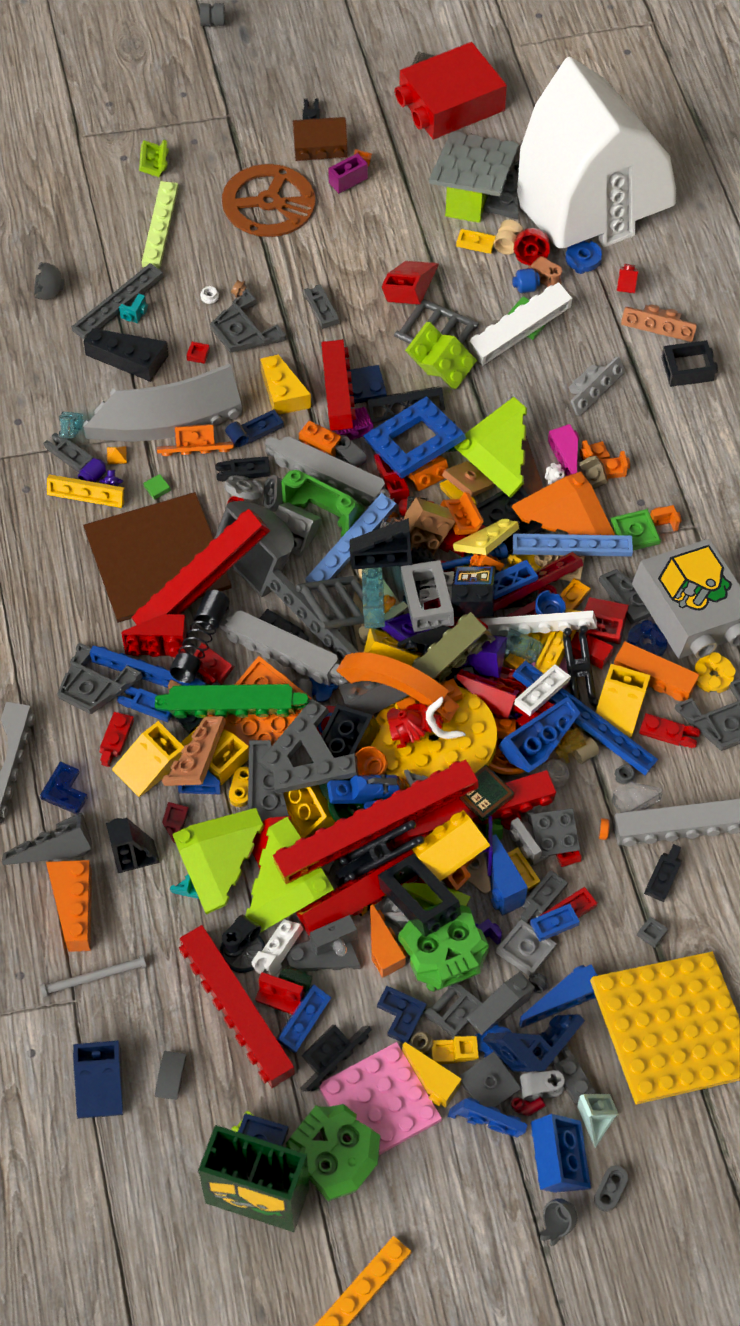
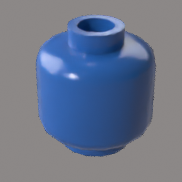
(526, 280)

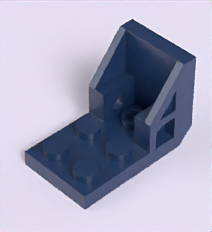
(533, 1051)

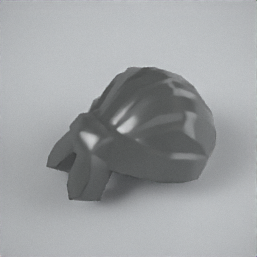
(558, 1219)

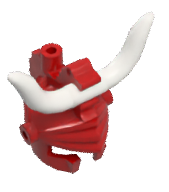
(414, 721)

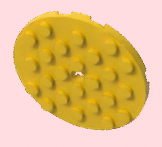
(429, 756)

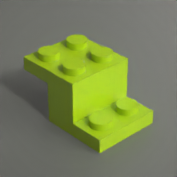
(441, 355)

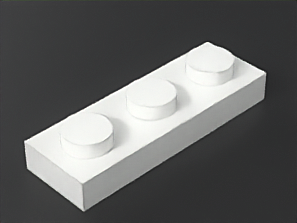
(542, 690)

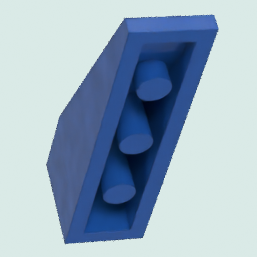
(568, 993)

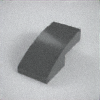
(170, 1075)

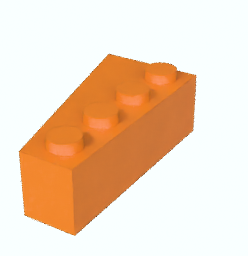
(73, 893)

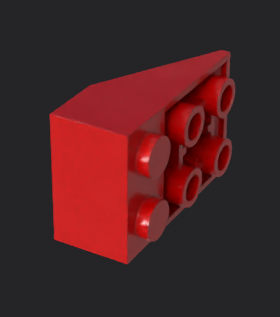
(409, 282)
(156, 636)

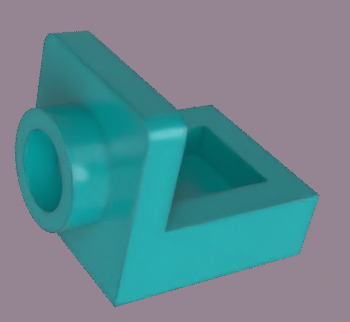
(136, 311)

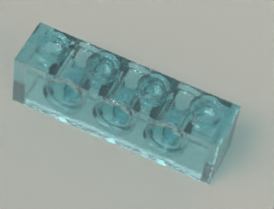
(373, 597)

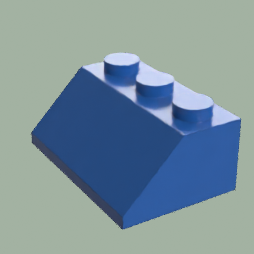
(560, 1154)

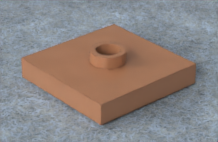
(468, 478)

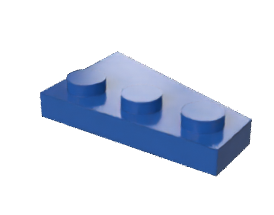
(480, 1114)

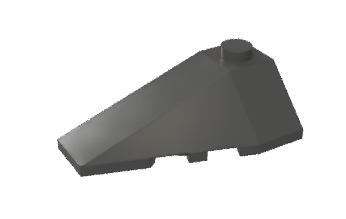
(66, 841)

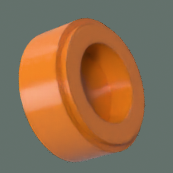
(604, 829)

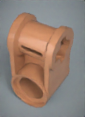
(547, 271)

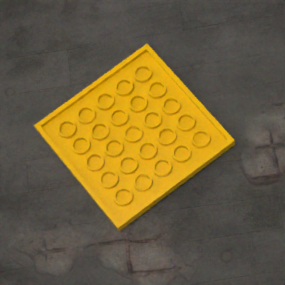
(671, 1026)

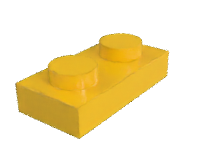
(475, 241)
(524, 869)

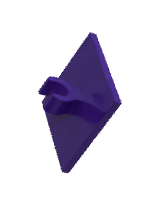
(489, 850)

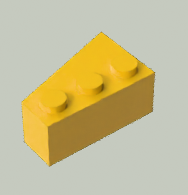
(283, 386)

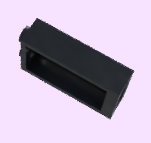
(425, 921)

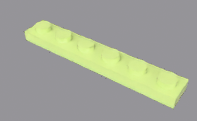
(160, 224)

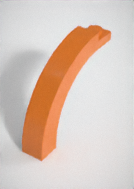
(400, 676)

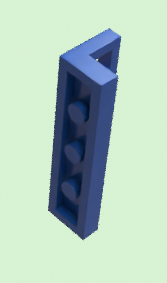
(514, 575)

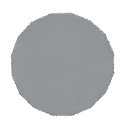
(243, 488)

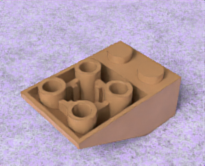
(428, 524)

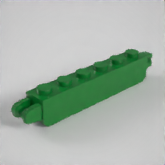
(231, 700)

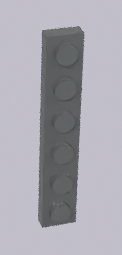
(124, 295)

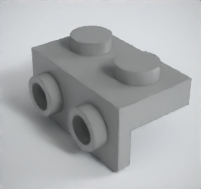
(523, 835)

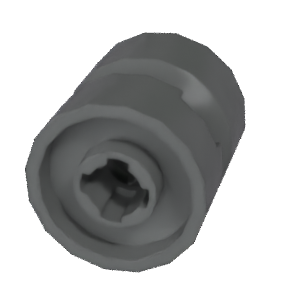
(212, 14)

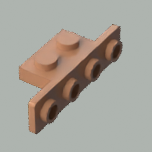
(659, 321)

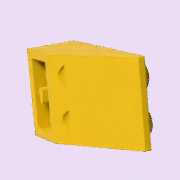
(623, 698)
(228, 756)
(148, 759)

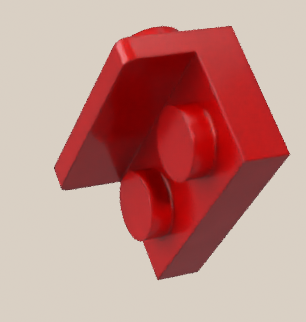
(279, 993)

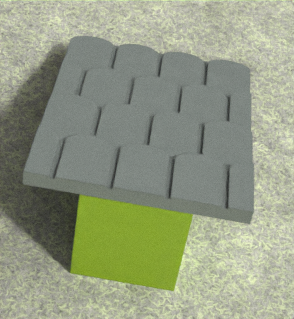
(472, 170)

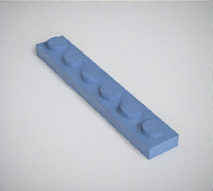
(579, 544)
(340, 553)

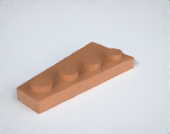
(197, 755)

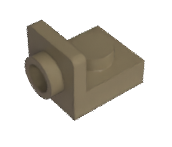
(594, 471)

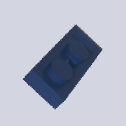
(254, 429)

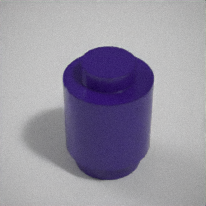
(92, 470)

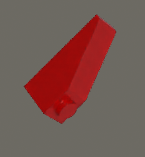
(495, 695)

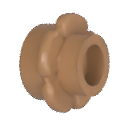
(238, 288)

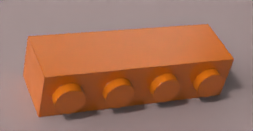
(665, 675)

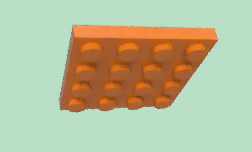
(261, 727)

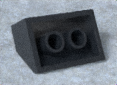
(349, 731)

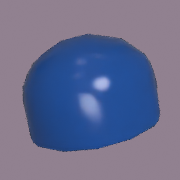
(549, 603)

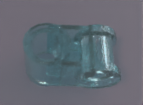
(70, 423)

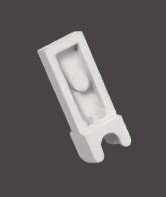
(277, 947)

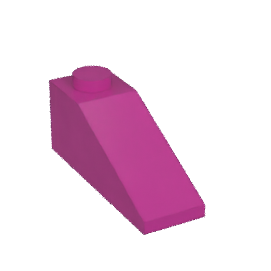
(565, 447)

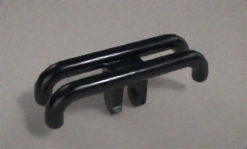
(580, 666)
(382, 850)

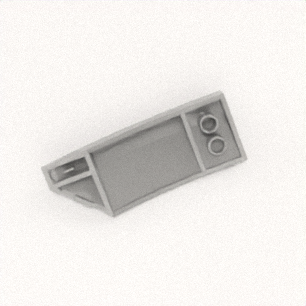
(156, 410)

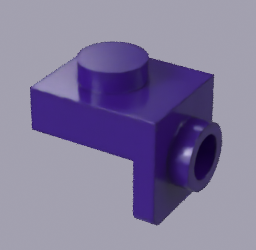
(491, 929)

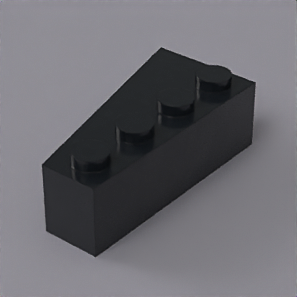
(127, 352)

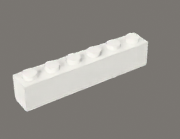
(520, 323)

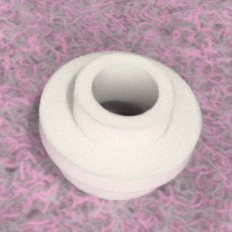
(209, 295)

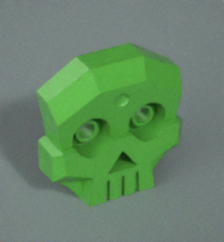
(465, 952)
(347, 1161)

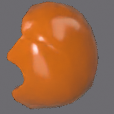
(371, 761)

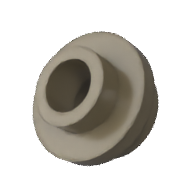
(418, 1038)

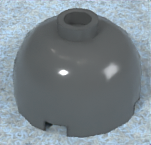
(48, 282)

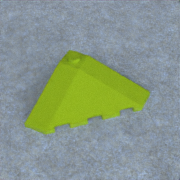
(497, 446)
(215, 854)
(271, 896)

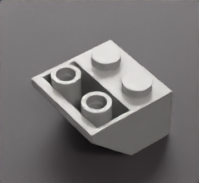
(301, 524)

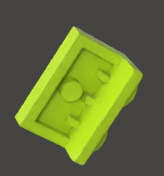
(153, 158)

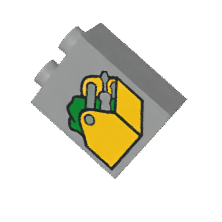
(691, 598)

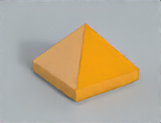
(116, 455)

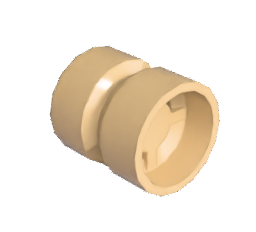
(506, 236)

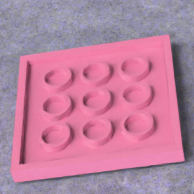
(383, 1096)

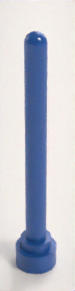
(499, 552)

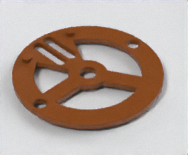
(295, 221)

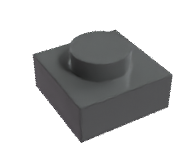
(652, 932)

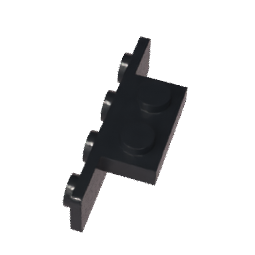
(328, 1052)

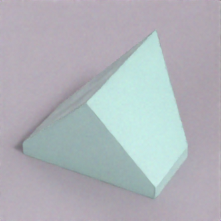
(597, 1114)

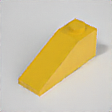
(437, 1081)

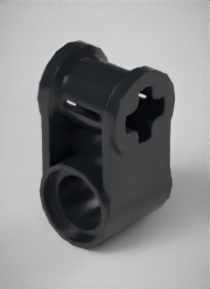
(240, 936)

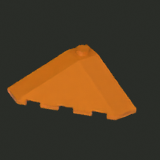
(566, 506)

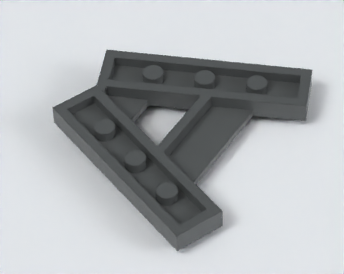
(325, 766)

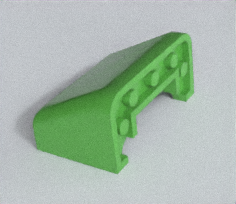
(303, 489)

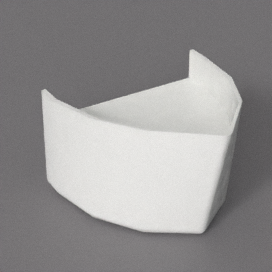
(590, 162)

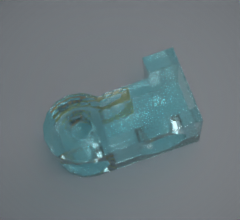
(523, 646)

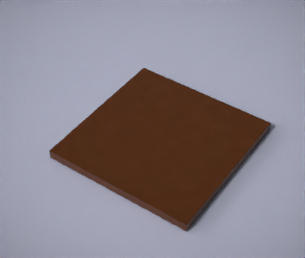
(147, 549)

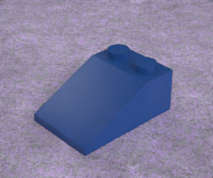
(506, 882)

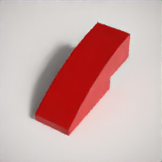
(393, 483)
(598, 650)

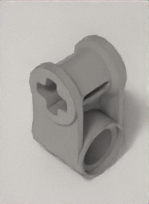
(539, 1084)

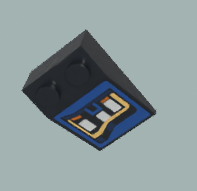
(473, 590)

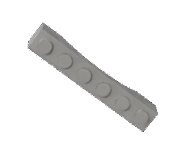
(16, 724)

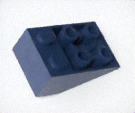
(98, 1079)

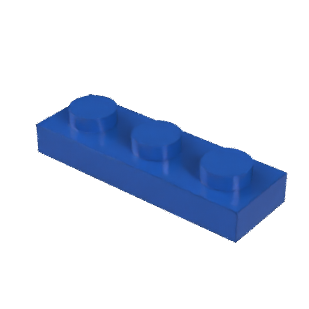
(303, 1018)

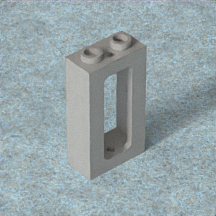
(428, 618)

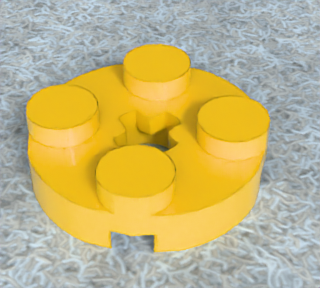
(717, 663)

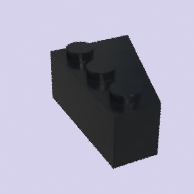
(382, 547)
(130, 845)

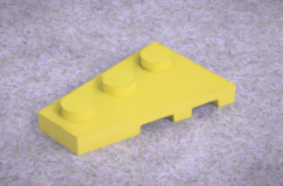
(488, 538)

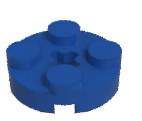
(583, 264)

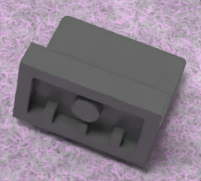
(555, 831)

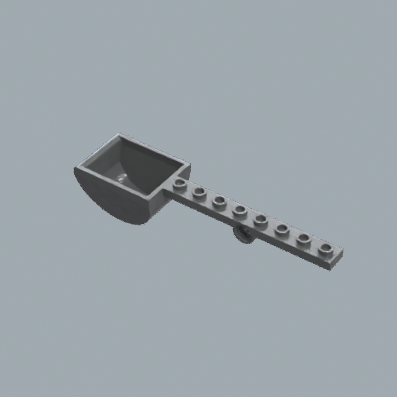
(264, 568)

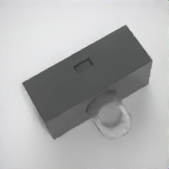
(334, 936)

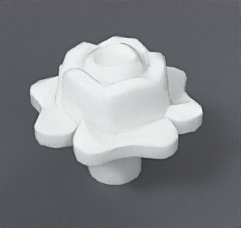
(554, 473)

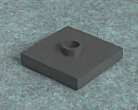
(489, 1081)

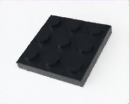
(500, 507)

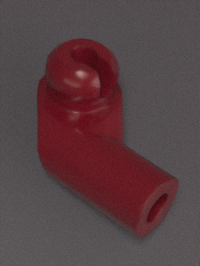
(526, 1107)

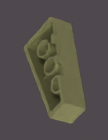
(454, 648)

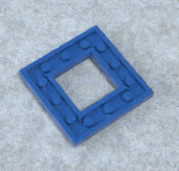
(424, 410)

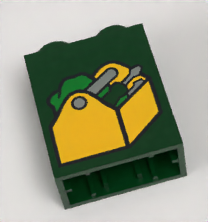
(254, 1178)

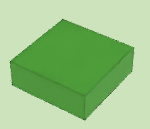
(156, 486)

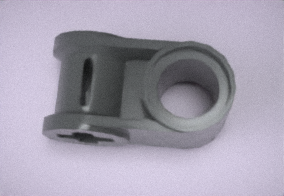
(349, 452)

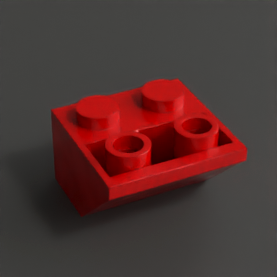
(610, 619)

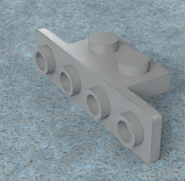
(593, 384)

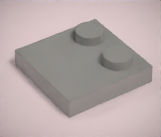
(524, 949)

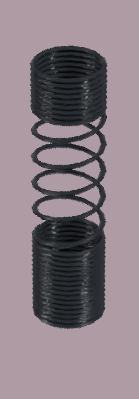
(208, 617)

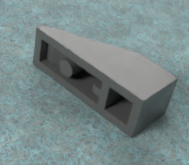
(501, 1003)

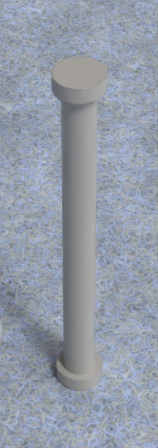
(91, 976)

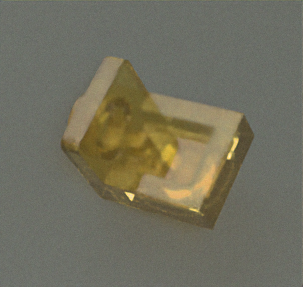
(570, 742)

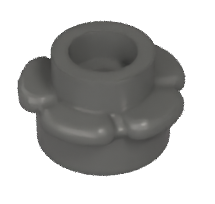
(627, 770)
(539, 982)

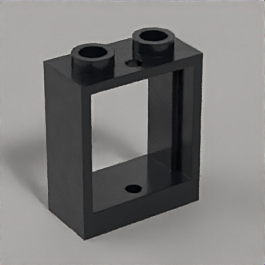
(689, 376)

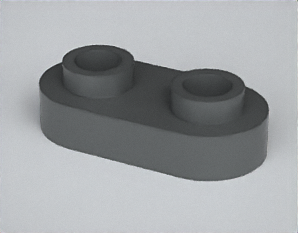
(273, 493)
(610, 1189)

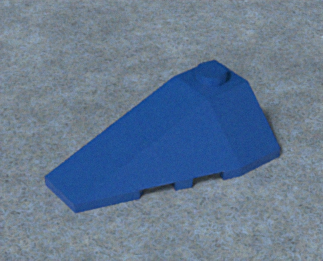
(536, 740)

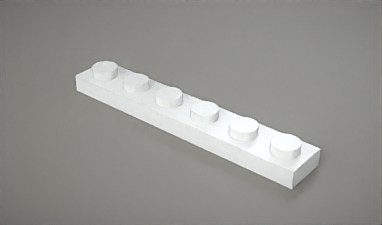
(541, 623)

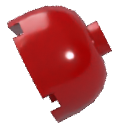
(531, 245)

